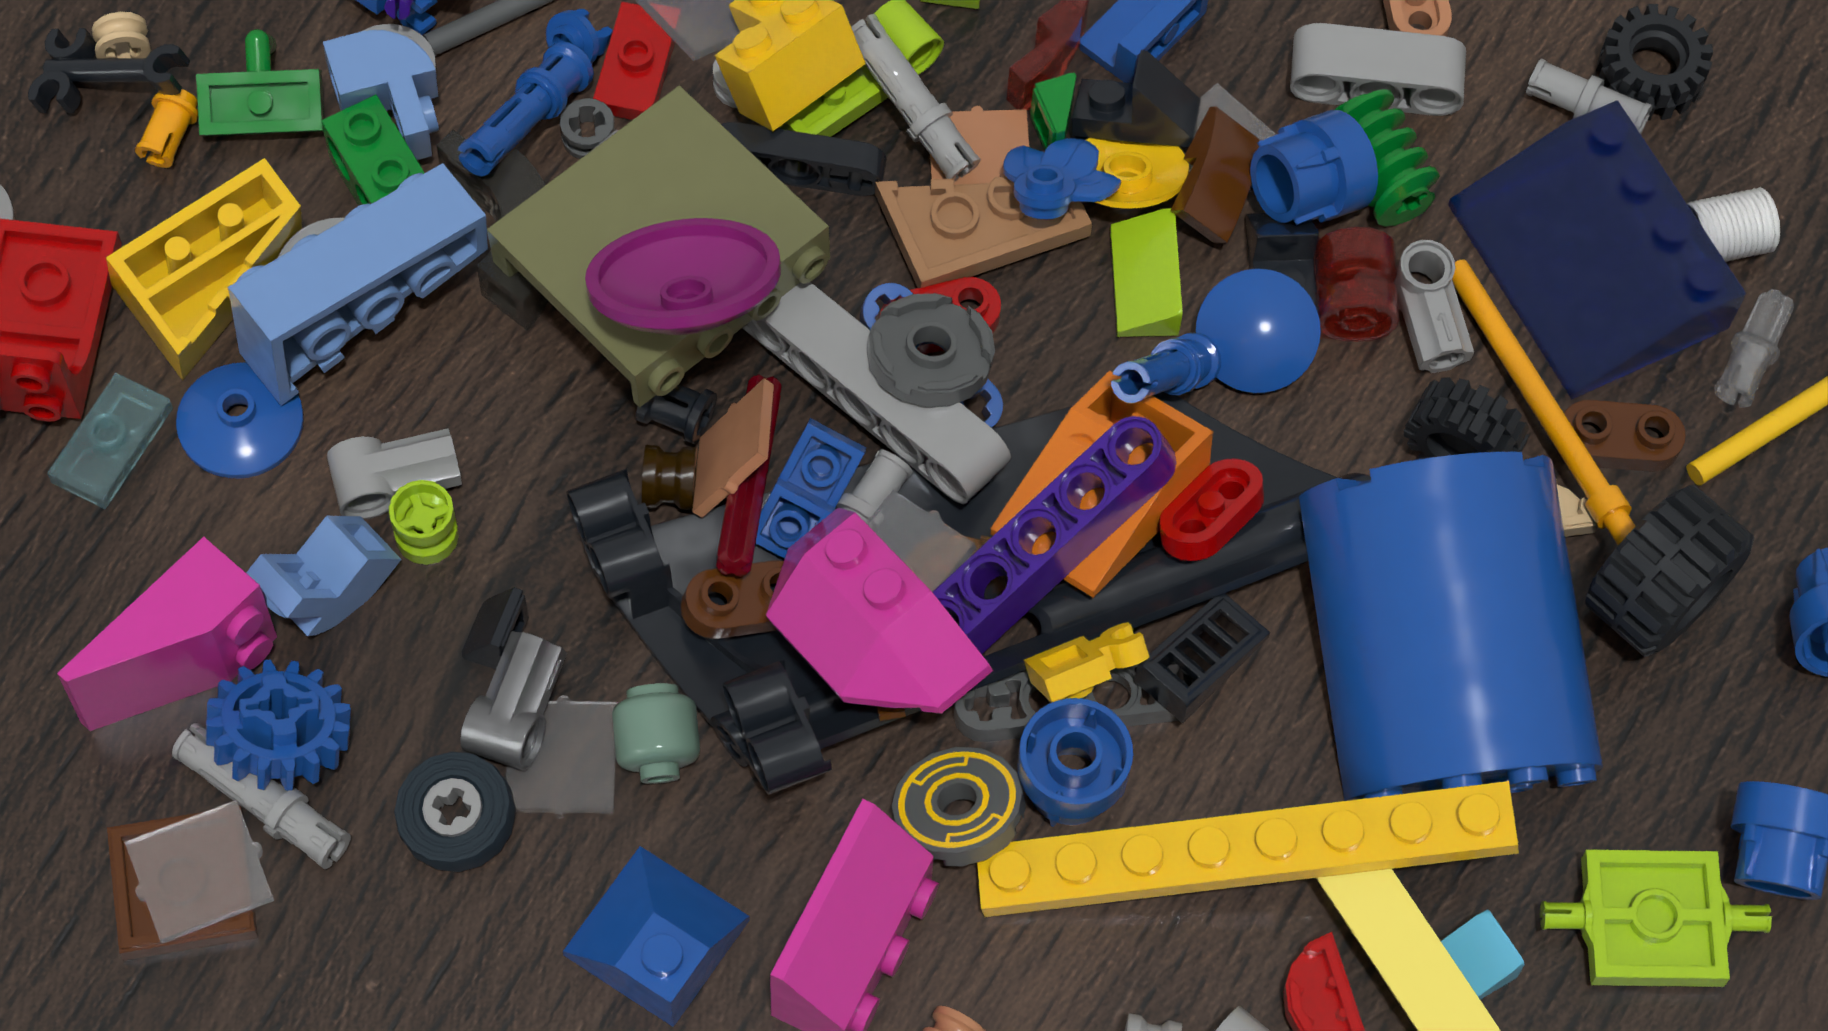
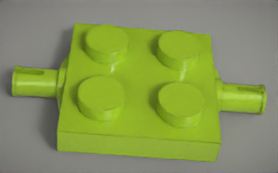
(1655, 918)

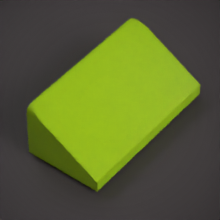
(1146, 275)

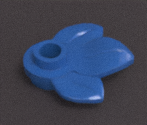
(1057, 177)

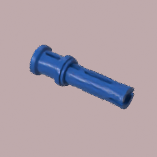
(538, 96)
(1171, 368)

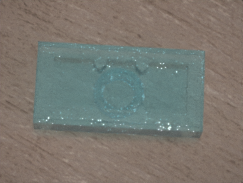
(110, 440)

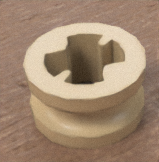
(121, 36)

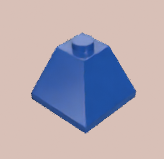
(656, 936)

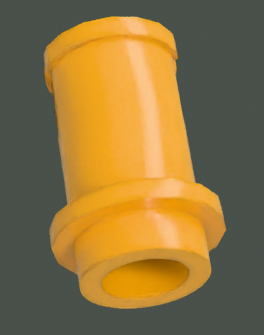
(167, 127)

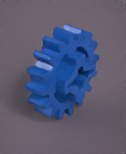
(278, 725)

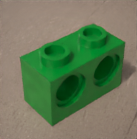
(368, 150)

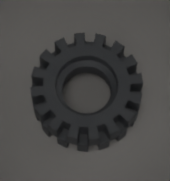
(1663, 35)
(1463, 421)

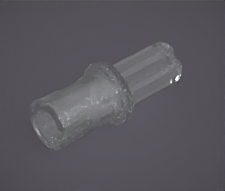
(1755, 348)

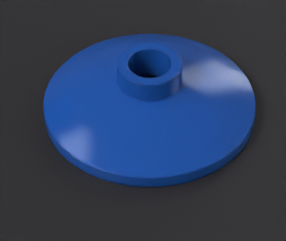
(242, 443)

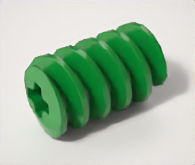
(1402, 184)

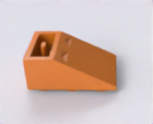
(1077, 432)

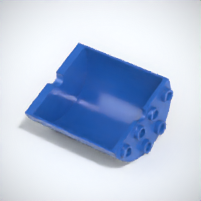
(1450, 626)

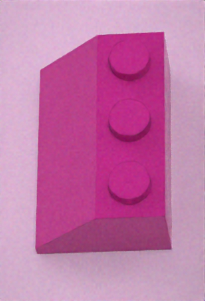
(853, 926)

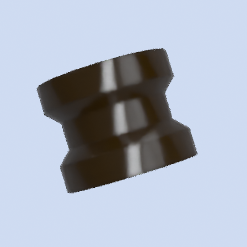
(669, 477)

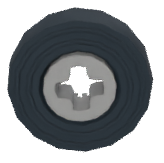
(467, 840)

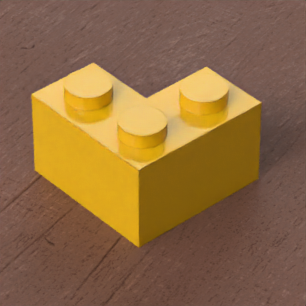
(786, 56)

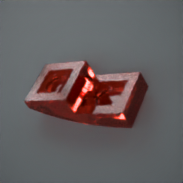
(1055, 47)

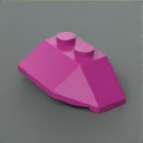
(870, 621)

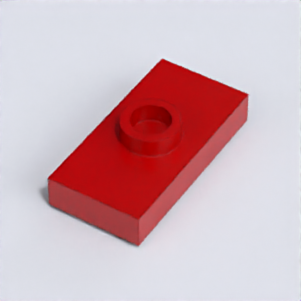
(634, 63)

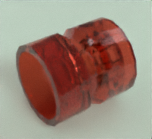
(1357, 284)

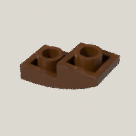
(1219, 176)

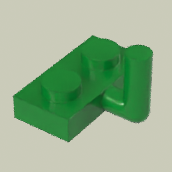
(260, 98)

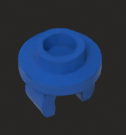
(577, 29)

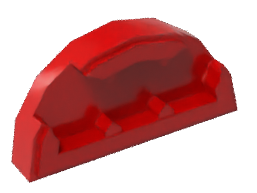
(1319, 992)

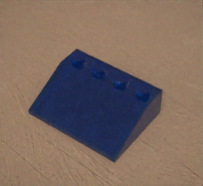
(1598, 251)

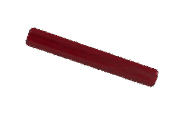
(745, 505)

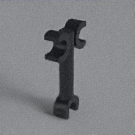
(78, 64)

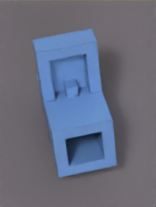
(394, 71)
(327, 576)

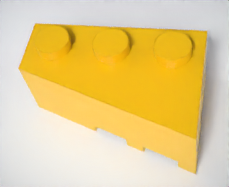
(182, 268)

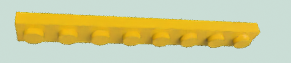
(1249, 849)

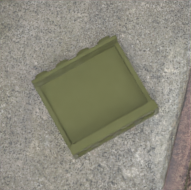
(654, 171)

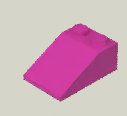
(172, 640)

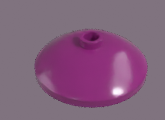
(683, 275)

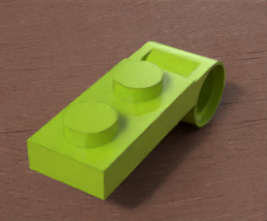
(860, 90)

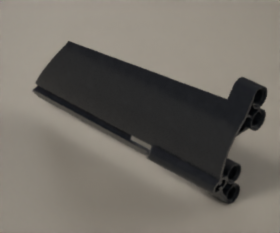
(777, 708)

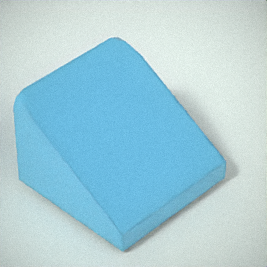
(1484, 954)

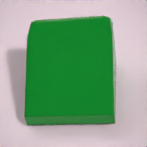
(1053, 107)

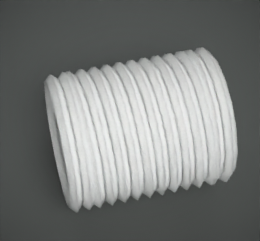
(1740, 222)

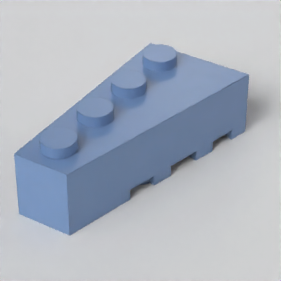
(353, 277)

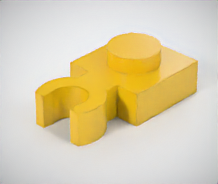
(1081, 664)

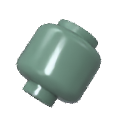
(656, 732)

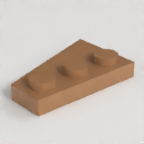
(969, 227)

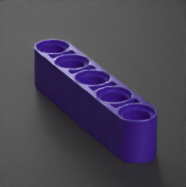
(1058, 511)

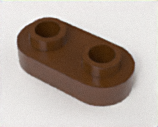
(1623, 435)
(746, 599)

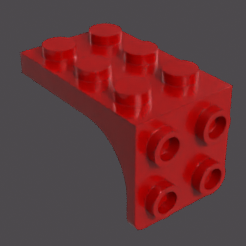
(51, 315)

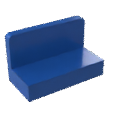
(1138, 25)

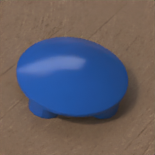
(1262, 329)

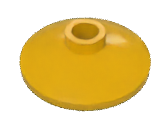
(1146, 172)

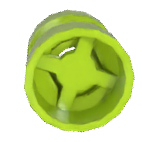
(420, 507)

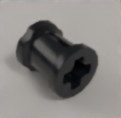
(681, 410)

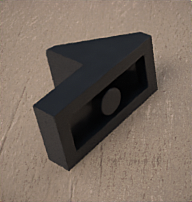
(1149, 110)
(1283, 248)

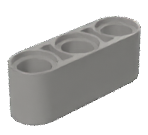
(1346, 61)

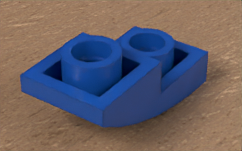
(807, 486)

